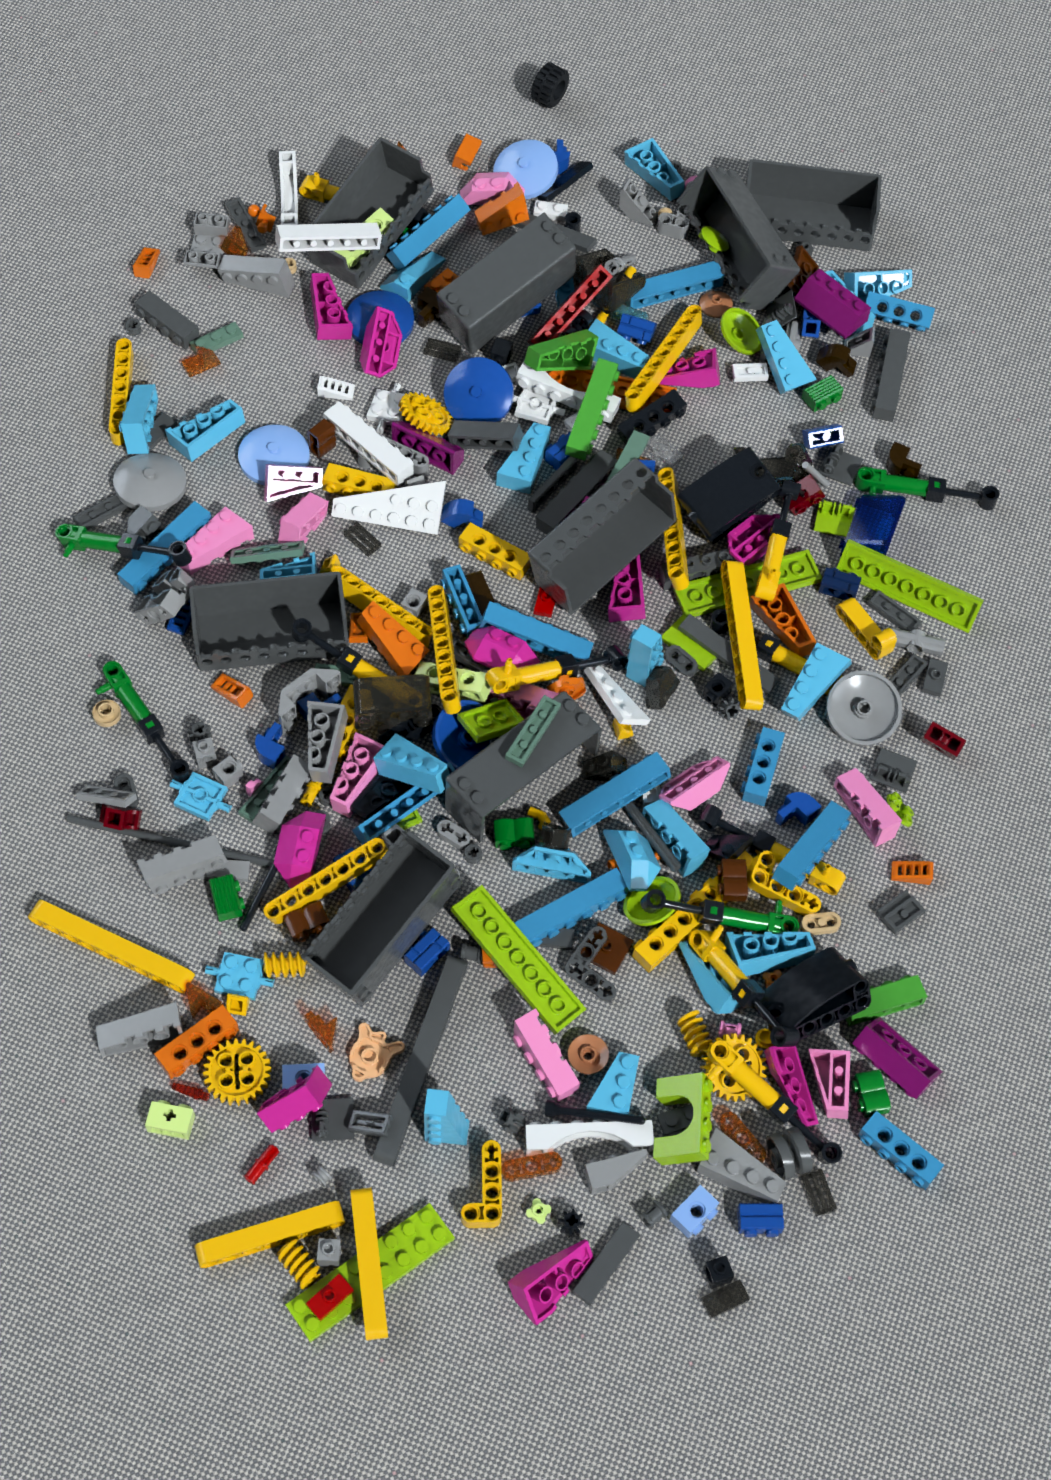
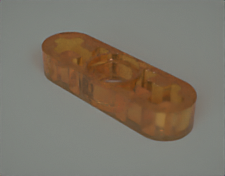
(757, 1147)
(548, 1169)

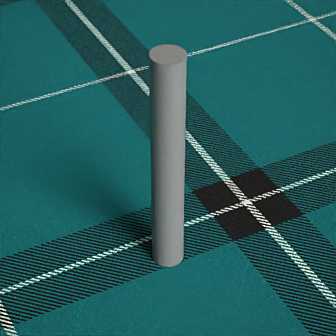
(818, 476)

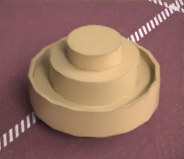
(106, 713)

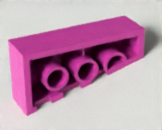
(329, 314)

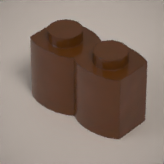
(322, 438)
(733, 880)
(306, 921)

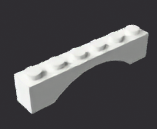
(288, 186)
(543, 384)
(546, 1137)

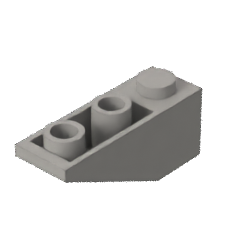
(608, 1173)

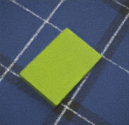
(676, 637)
(490, 720)

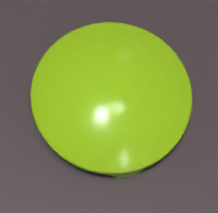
(714, 239)
(904, 812)

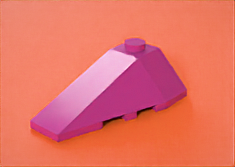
(696, 371)
(789, 1075)
(544, 1283)

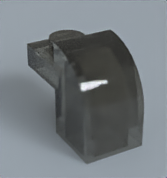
(555, 836)

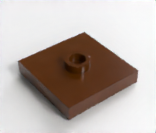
(613, 951)

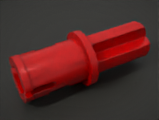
(261, 1164)

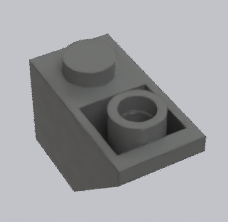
(143, 523)

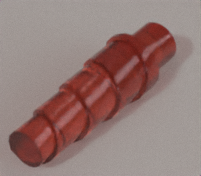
(195, 1093)

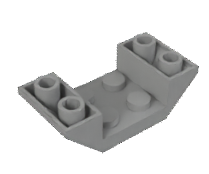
(208, 237)
(322, 681)

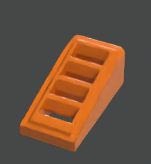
(145, 264)
(242, 696)
(912, 865)

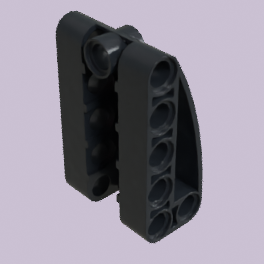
(729, 494)
(817, 993)

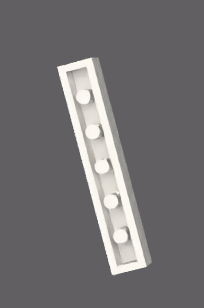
(328, 237)
(369, 443)

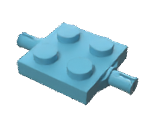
(200, 796)
(239, 975)

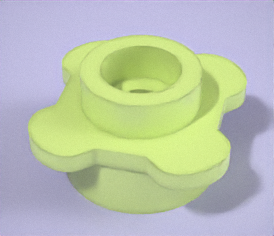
(538, 1217)

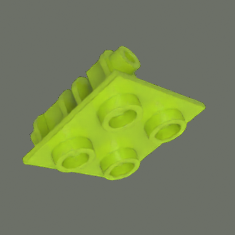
(834, 518)

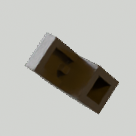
(428, 305)
(836, 356)
(899, 464)

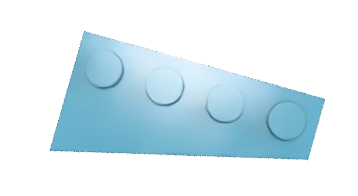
(783, 358)
(206, 429)
(768, 951)
(443, 1119)

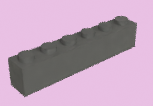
(891, 375)
(584, 484)

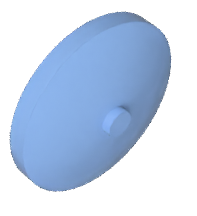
(530, 164)
(271, 446)

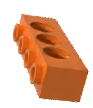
(200, 1031)

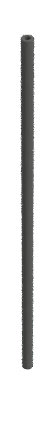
(168, 840)

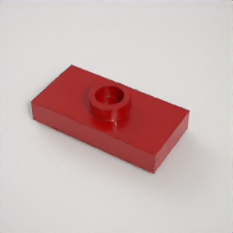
(544, 604)
(329, 1297)

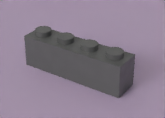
(166, 319)
(486, 435)

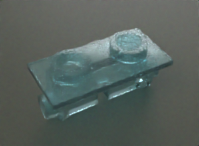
(630, 311)

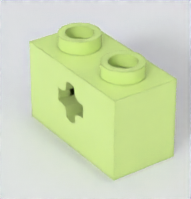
(177, 1127)

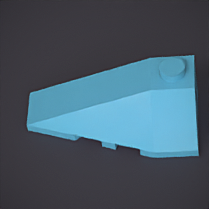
(413, 277)
(882, 282)
(711, 984)

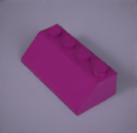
(833, 304)
(438, 450)
(896, 1057)

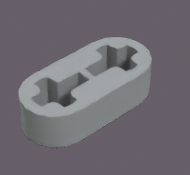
(453, 834)

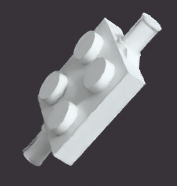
(385, 407)
(536, 407)

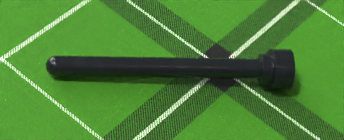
(259, 896)
(553, 1109)

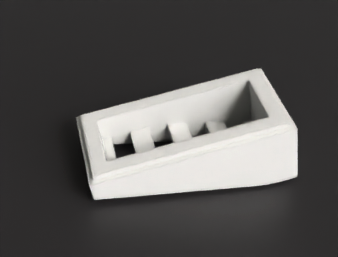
(334, 383)

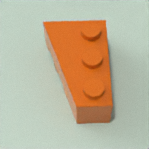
(503, 211)

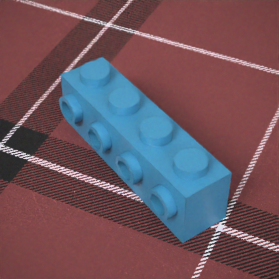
(462, 599)

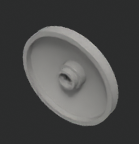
(150, 481)
(863, 708)

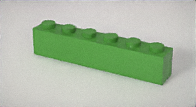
(591, 409)

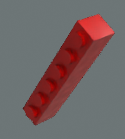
(572, 305)

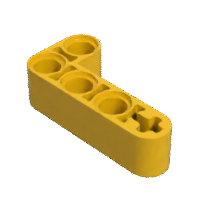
(866, 631)
(809, 902)
(488, 1184)

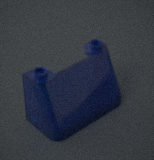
(875, 521)

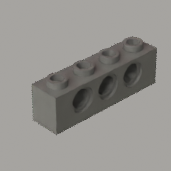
(698, 567)

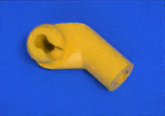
(540, 815)

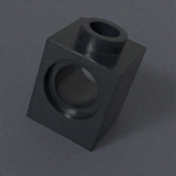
(501, 351)
(719, 683)
(718, 1272)

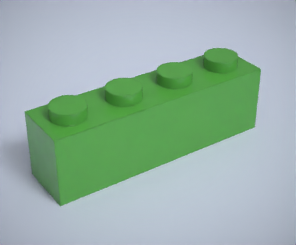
(891, 998)

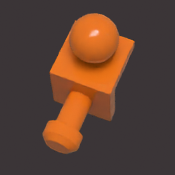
(265, 221)

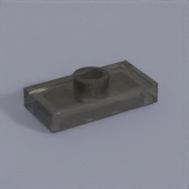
(725, 1299)

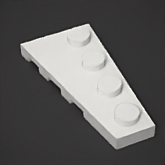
(616, 699)

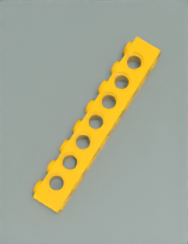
(650, 958)

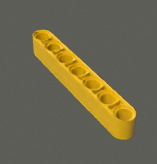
(120, 387)
(363, 594)
(316, 881)
(269, 1234)
(369, 1264)

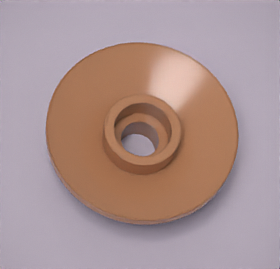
(715, 303)
(589, 1045)

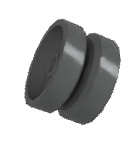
(789, 1153)

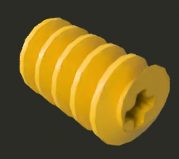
(284, 965)
(693, 1033)
(298, 1265)

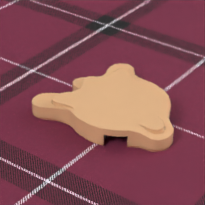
(371, 1054)

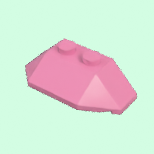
(487, 187)
(695, 784)

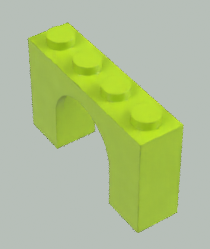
(694, 1142)

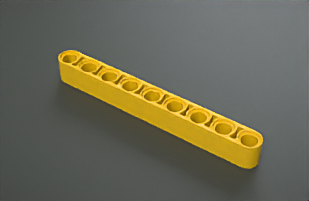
(663, 358)
(674, 537)
(741, 635)
(444, 650)
(111, 946)

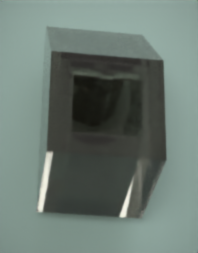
(660, 686)
(604, 766)

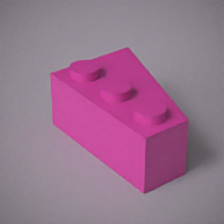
(296, 1101)

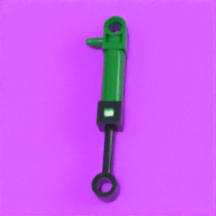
(933, 489)
(128, 545)
(147, 723)
(716, 913)

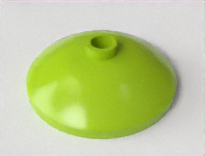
(740, 331)
(632, 903)

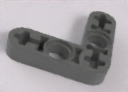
(583, 963)

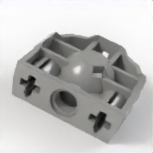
(172, 594)

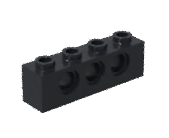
(671, 401)

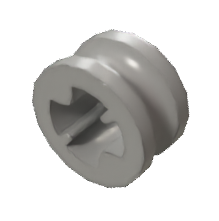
(321, 1176)

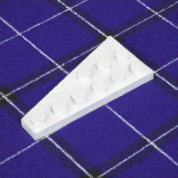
(404, 507)

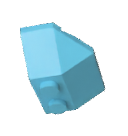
(633, 858)
(552, 863)

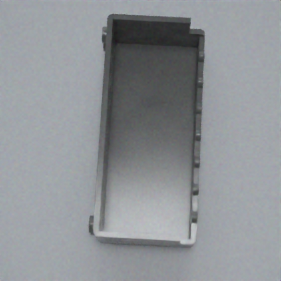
(383, 179)
(817, 203)
(755, 249)
(507, 283)
(602, 535)
(255, 618)
(491, 779)
(383, 917)

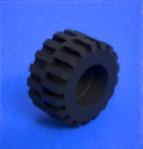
(550, 85)

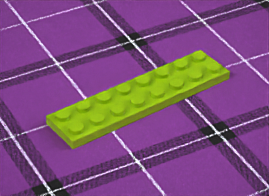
(910, 586)
(707, 593)
(518, 959)
(399, 1254)

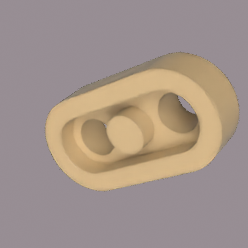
(819, 921)

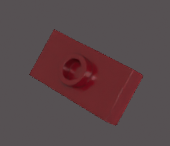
(120, 817)

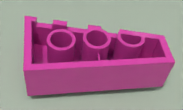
(627, 594)

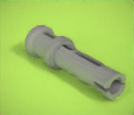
(618, 264)

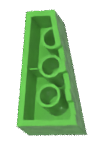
(563, 353)

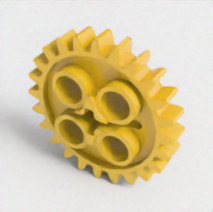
(425, 413)
(217, 1073)
(734, 1089)

